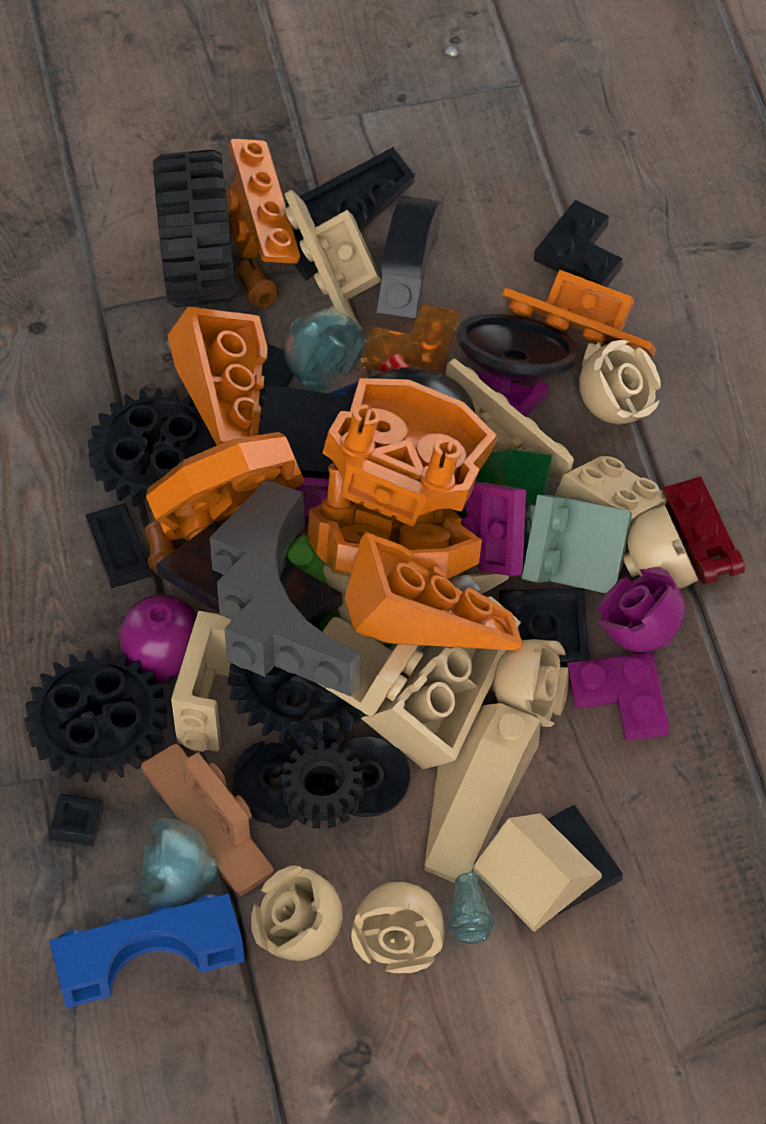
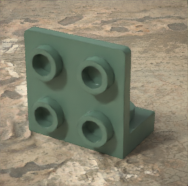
(576, 543)

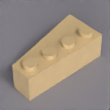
(438, 703)

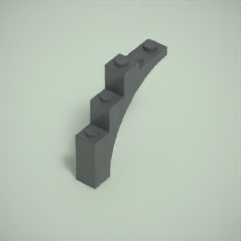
(264, 622)

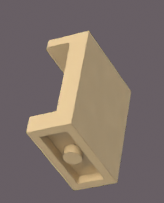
(193, 712)

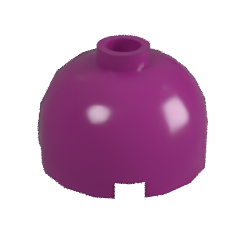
(643, 612)
(157, 634)

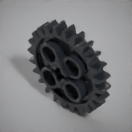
(123, 437)
(83, 686)
(290, 704)

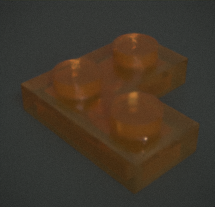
(426, 345)

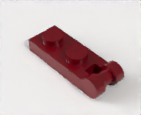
(702, 530)

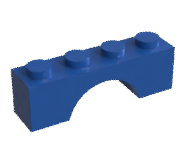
(198, 931)

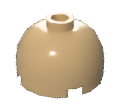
(619, 383)
(656, 543)
(533, 679)
(297, 914)
(398, 927)

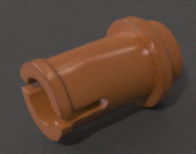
(260, 289)
(158, 544)

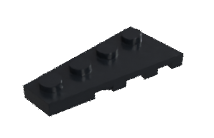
(361, 191)

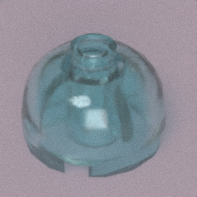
(322, 347)
(175, 865)

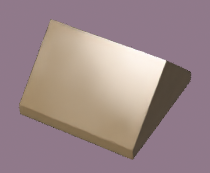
(535, 869)

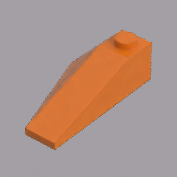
(221, 368)
(408, 604)

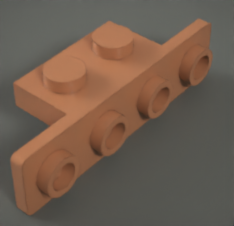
(200, 798)

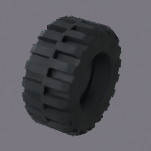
(194, 228)

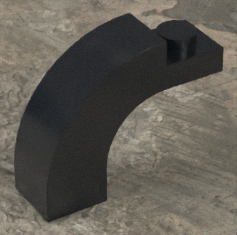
(406, 253)

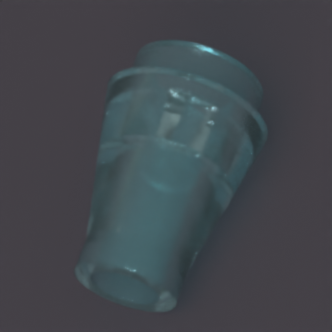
(470, 912)

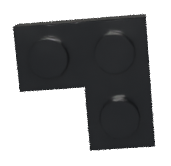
(572, 246)

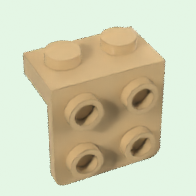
(611, 484)
(378, 666)

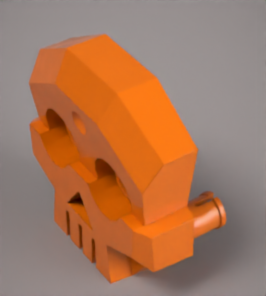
(407, 449)
(219, 482)
(435, 539)

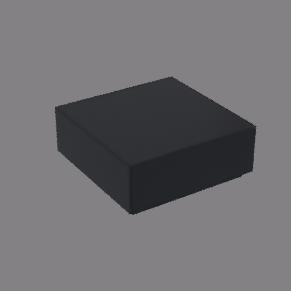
(76, 819)

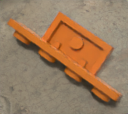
(258, 205)
(582, 306)

